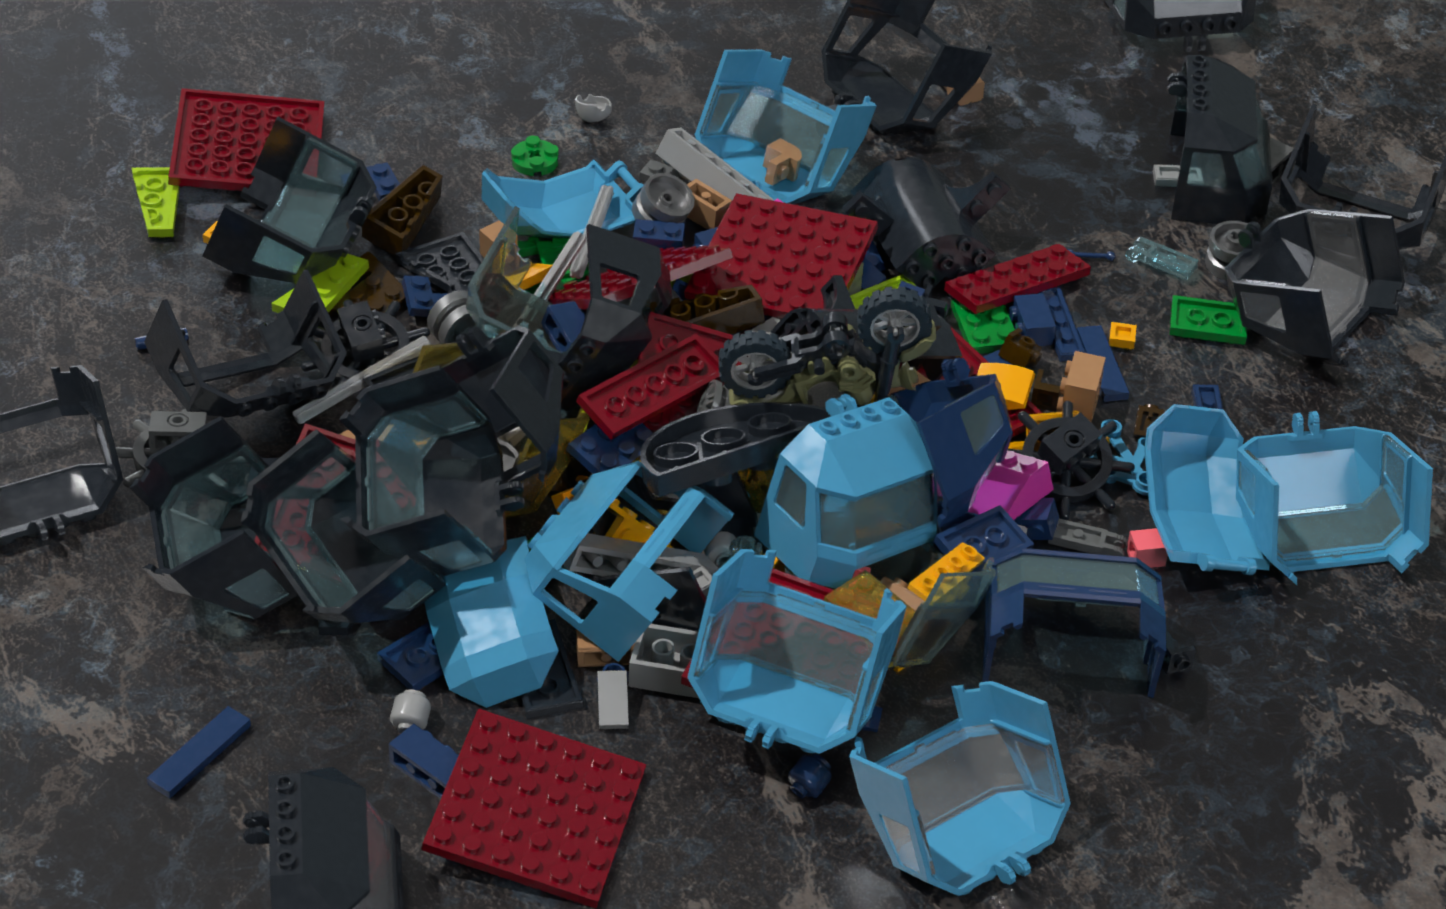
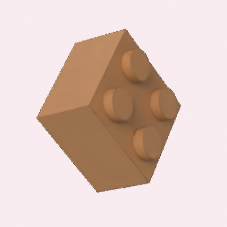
(1082, 383)

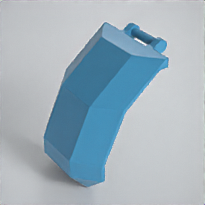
(561, 203)
(1194, 490)
(492, 630)

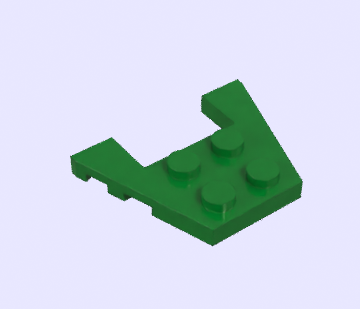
(548, 253)

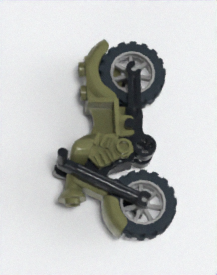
(792, 364)

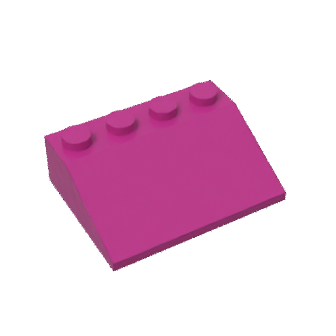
(1014, 485)

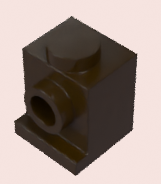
(1020, 350)

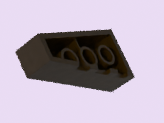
(727, 312)

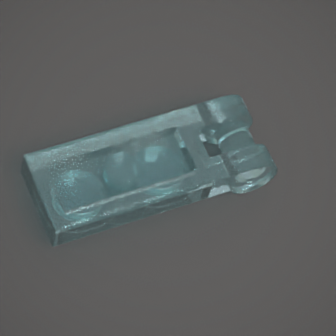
(1162, 258)

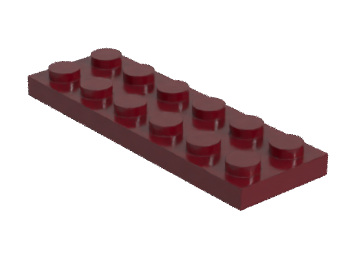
(1015, 277)
(651, 386)

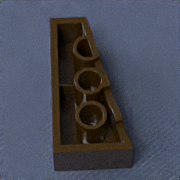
(401, 213)

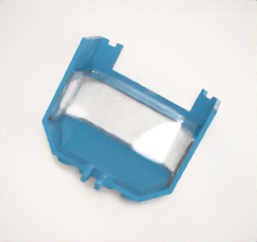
(970, 792)

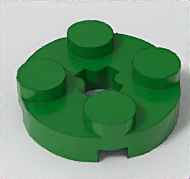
(534, 156)

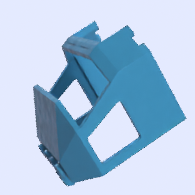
(632, 600)

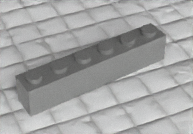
(698, 162)
(611, 556)

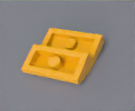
(1014, 382)

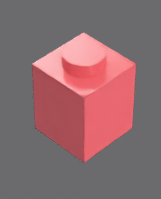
(1147, 547)

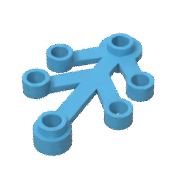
(1139, 477)

